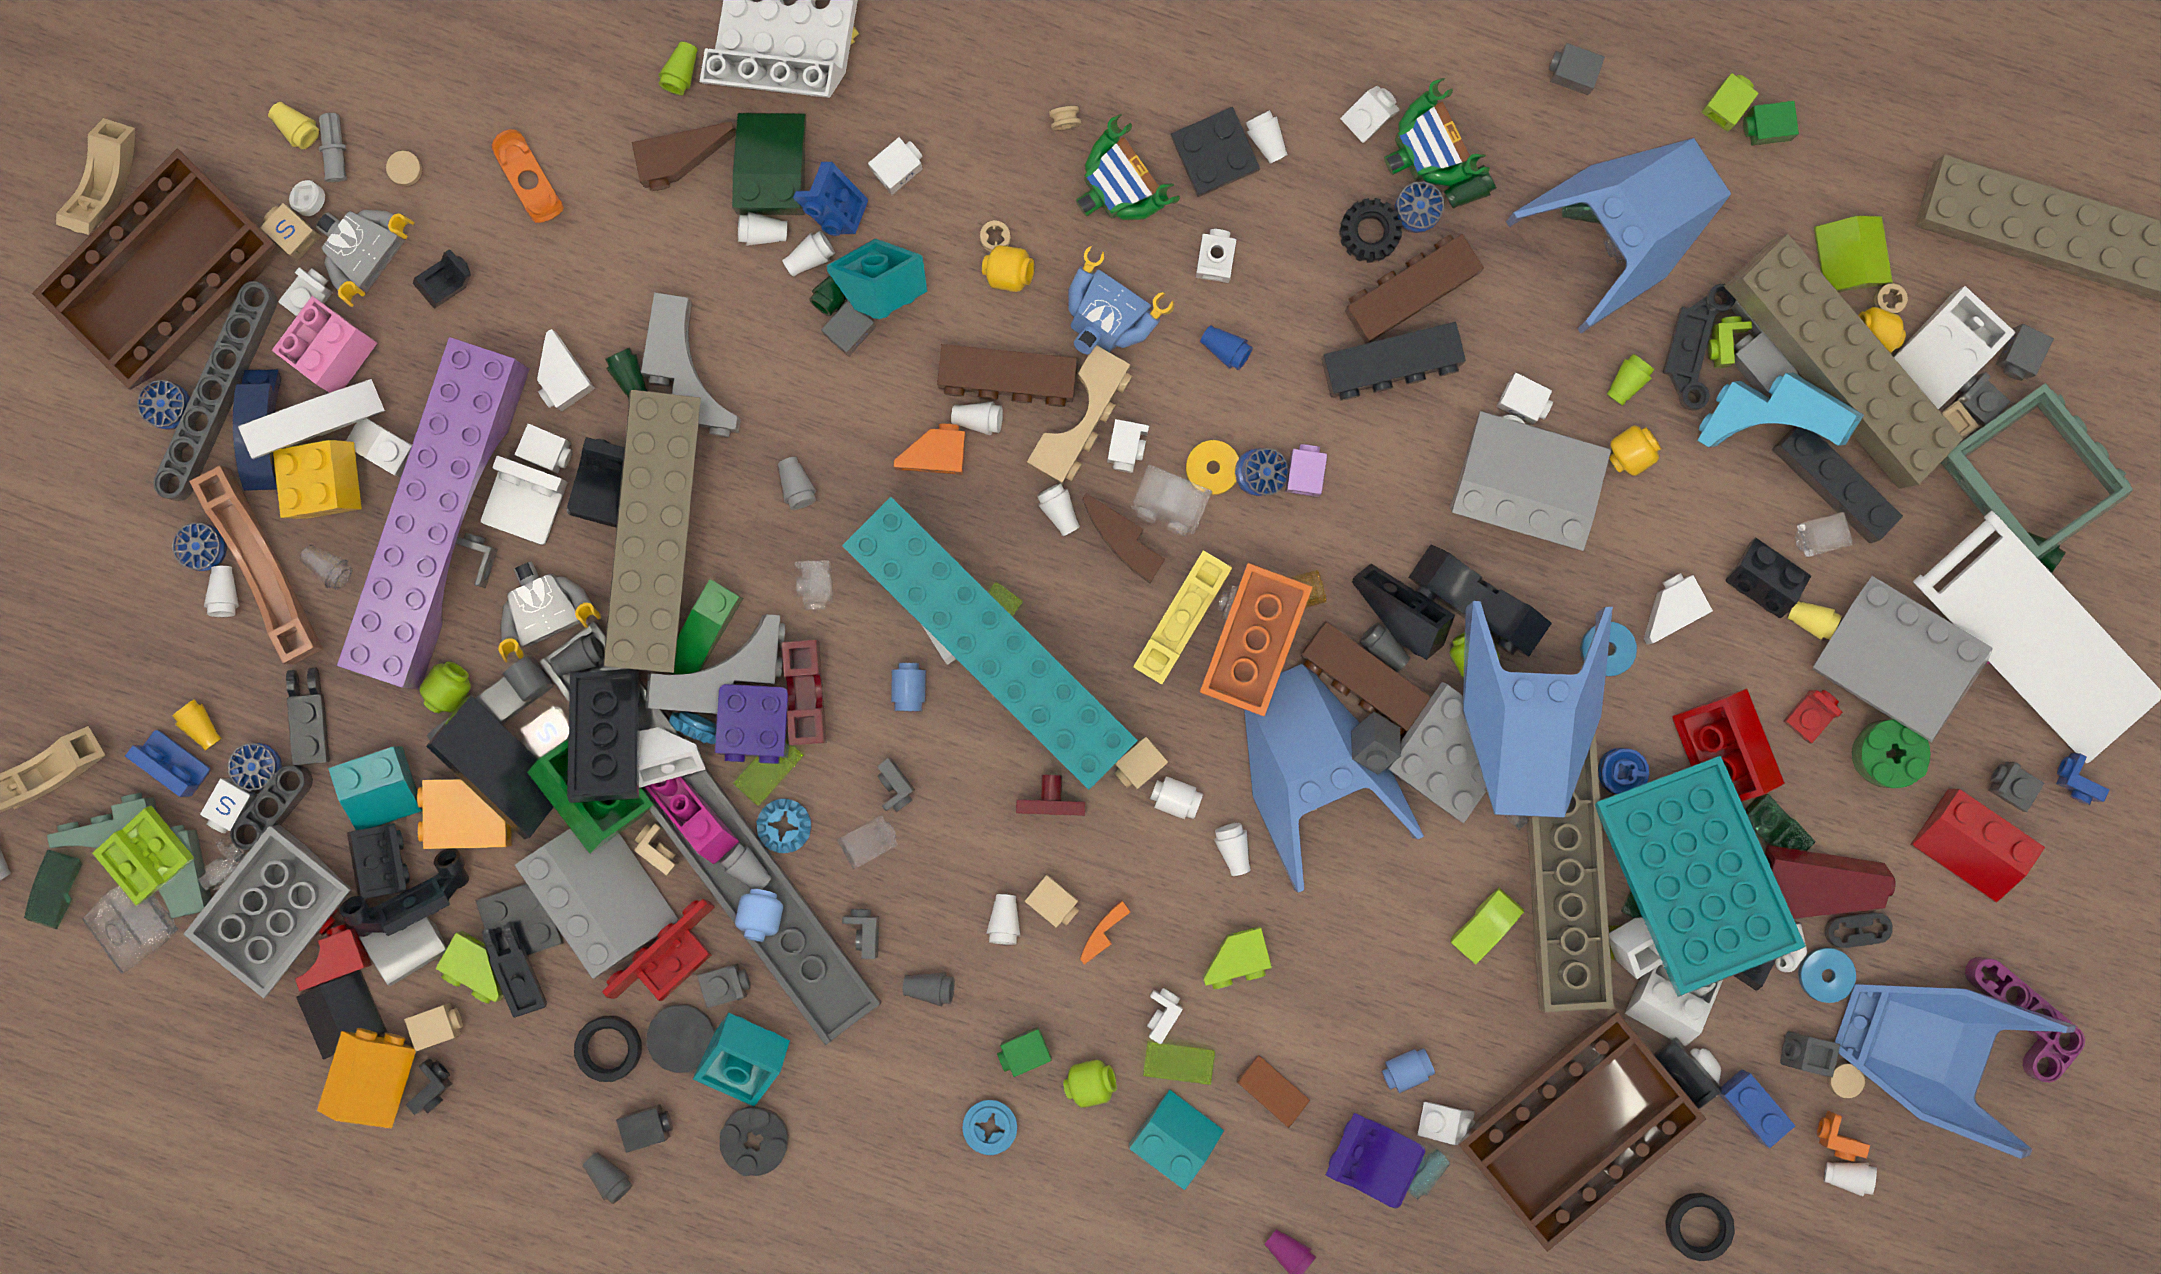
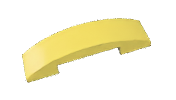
(1182, 617)

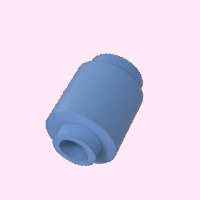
(908, 687)
(1408, 1070)

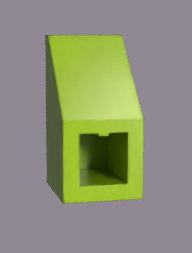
(1238, 956)
(468, 963)

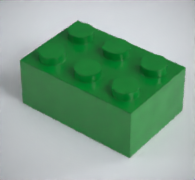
(590, 821)

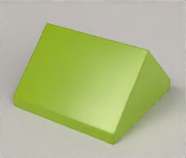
(1854, 253)

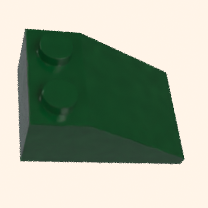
(768, 163)

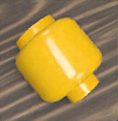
(1008, 268)
(1885, 326)
(1634, 450)

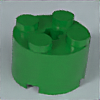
(1896, 772)

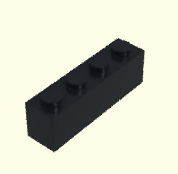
(1392, 360)
(1837, 483)

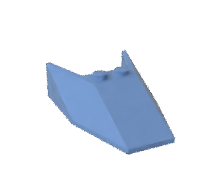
(1648, 206)
(1531, 726)
(1305, 761)
(1932, 1052)

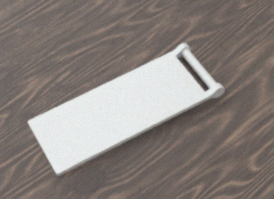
(2042, 640)

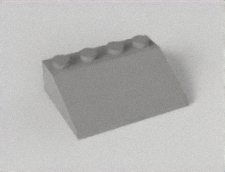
(1531, 480)
(1902, 659)
(596, 899)
(268, 910)

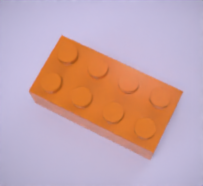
(1256, 639)

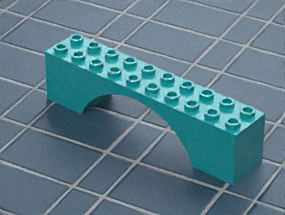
(990, 643)

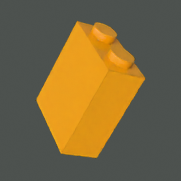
(458, 818)
(366, 1078)

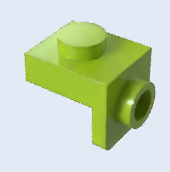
(1721, 345)

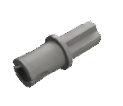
(332, 148)

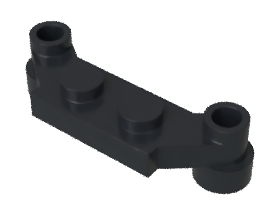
(1690, 344)
(412, 904)

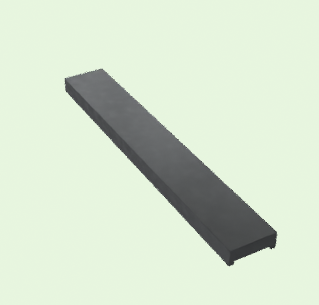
(803, 951)

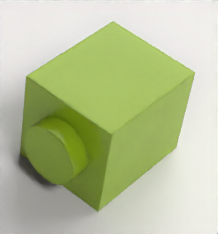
(1730, 101)

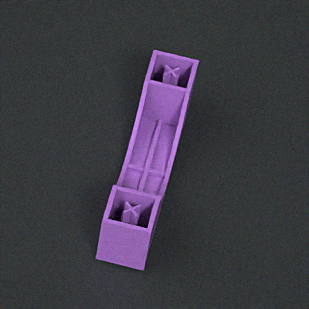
(406, 582)

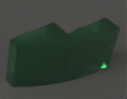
(1776, 825)
(50, 889)

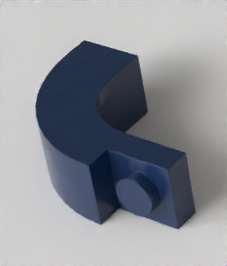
(252, 401)

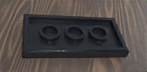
(604, 735)
(492, 765)

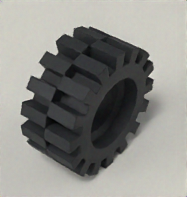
(1376, 210)

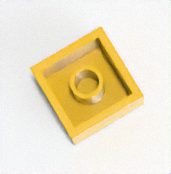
(317, 479)

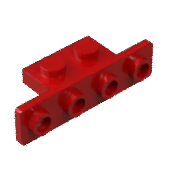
(669, 959)

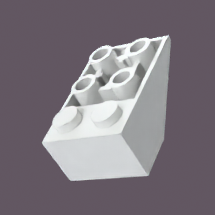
(1953, 345)
(1672, 1016)

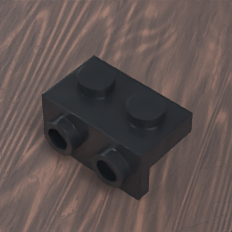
(1768, 578)
(378, 861)

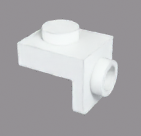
(1370, 112)
(1444, 1123)

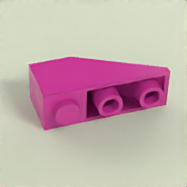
(693, 818)

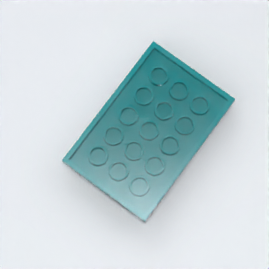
(1699, 876)

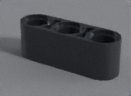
(284, 796)

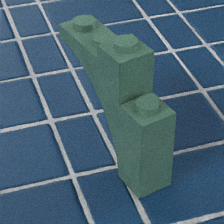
(183, 892)

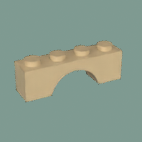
(1058, 453)

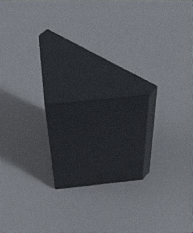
(339, 1007)

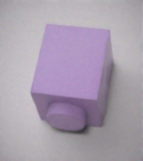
(1306, 471)

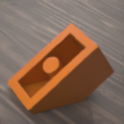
(935, 452)

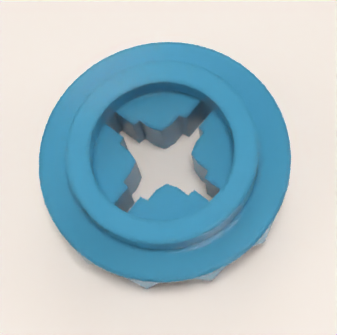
(694, 726)
(773, 813)
(997, 1141)

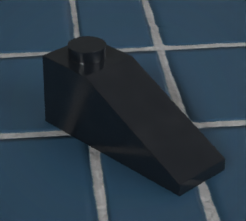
(1405, 612)

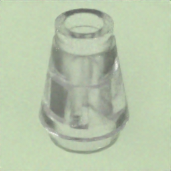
(327, 567)

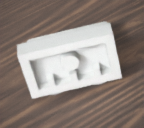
(523, 501)

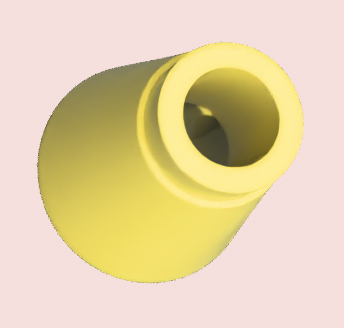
(294, 125)
(1815, 619)

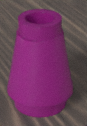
(1290, 1253)

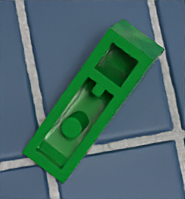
(704, 627)

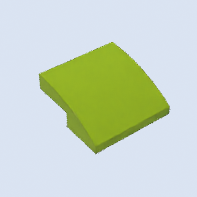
(143, 855)

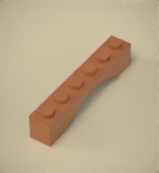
(277, 601)

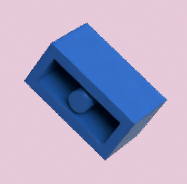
(1756, 1108)

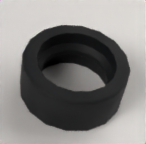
(582, 1056)
(1725, 1234)

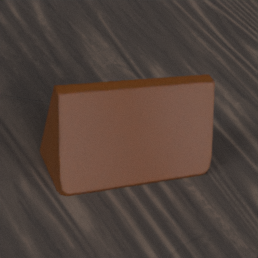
(1273, 1091)

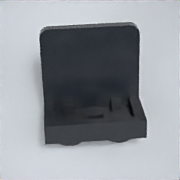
(597, 483)

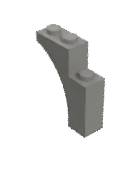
(1759, 357)
(669, 359)
(700, 690)

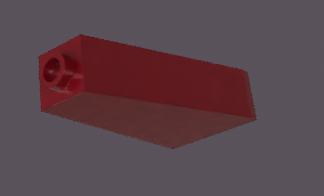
(1829, 883)

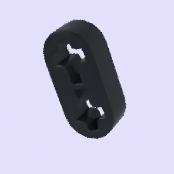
(1858, 938)

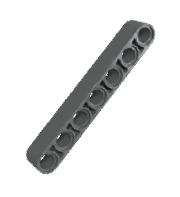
(212, 374)

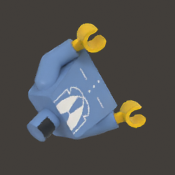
(1109, 312)

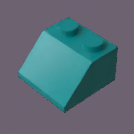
(879, 277)
(376, 788)
(742, 1059)
(1176, 1139)

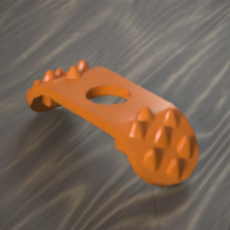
(515, 158)

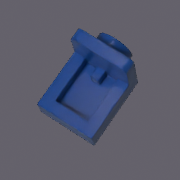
(2082, 788)

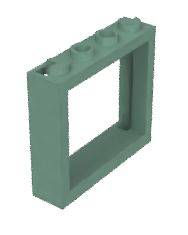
(2074, 432)

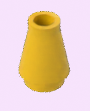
(196, 724)

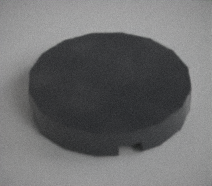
(679, 1037)

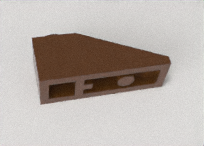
(676, 154)

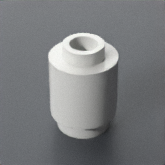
(1176, 798)

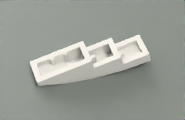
(311, 419)

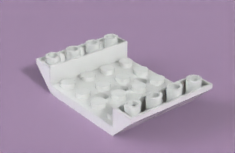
(781, 46)

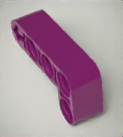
(2027, 998)

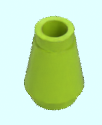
(679, 68)
(1630, 379)

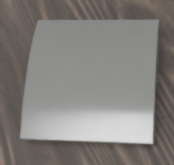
(404, 950)

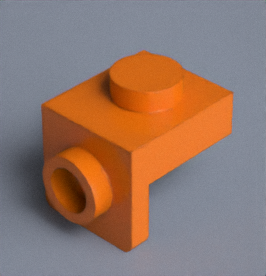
(1844, 1147)

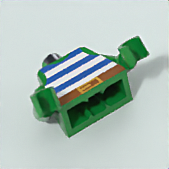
(1431, 143)
(1120, 179)

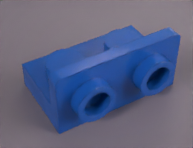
(833, 201)
(169, 764)

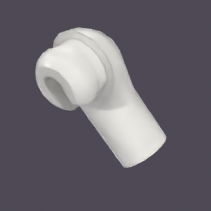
(1791, 961)
(1708, 1061)

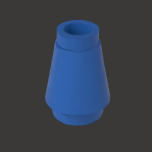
(1227, 347)

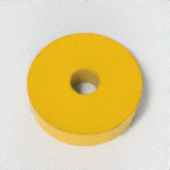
(1209, 452)

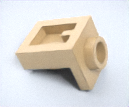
(659, 855)

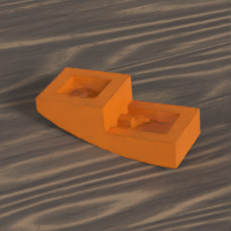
(1098, 940)

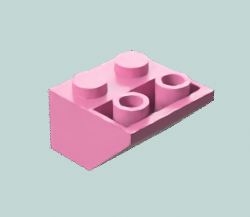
(324, 346)

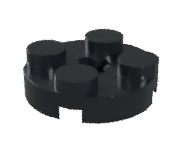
(748, 1160)

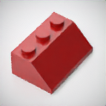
(1734, 732)
(1977, 845)

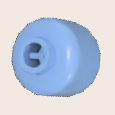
(759, 914)

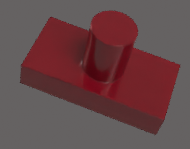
(1050, 800)

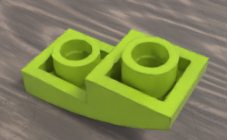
(1487, 926)

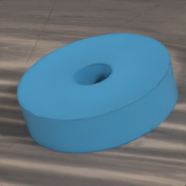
(1624, 648)
(1842, 978)

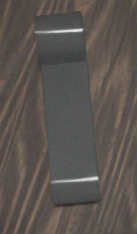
(514, 692)

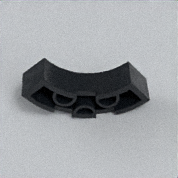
(1456, 586)

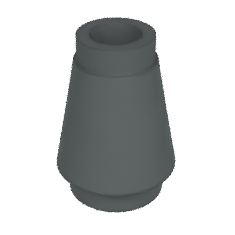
(1384, 647)
(578, 656)
(931, 988)
(607, 1178)

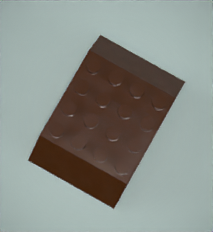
(156, 271)
(1580, 1129)

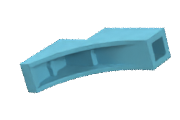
(1792, 403)

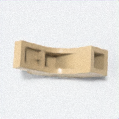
(103, 179)
(50, 769)

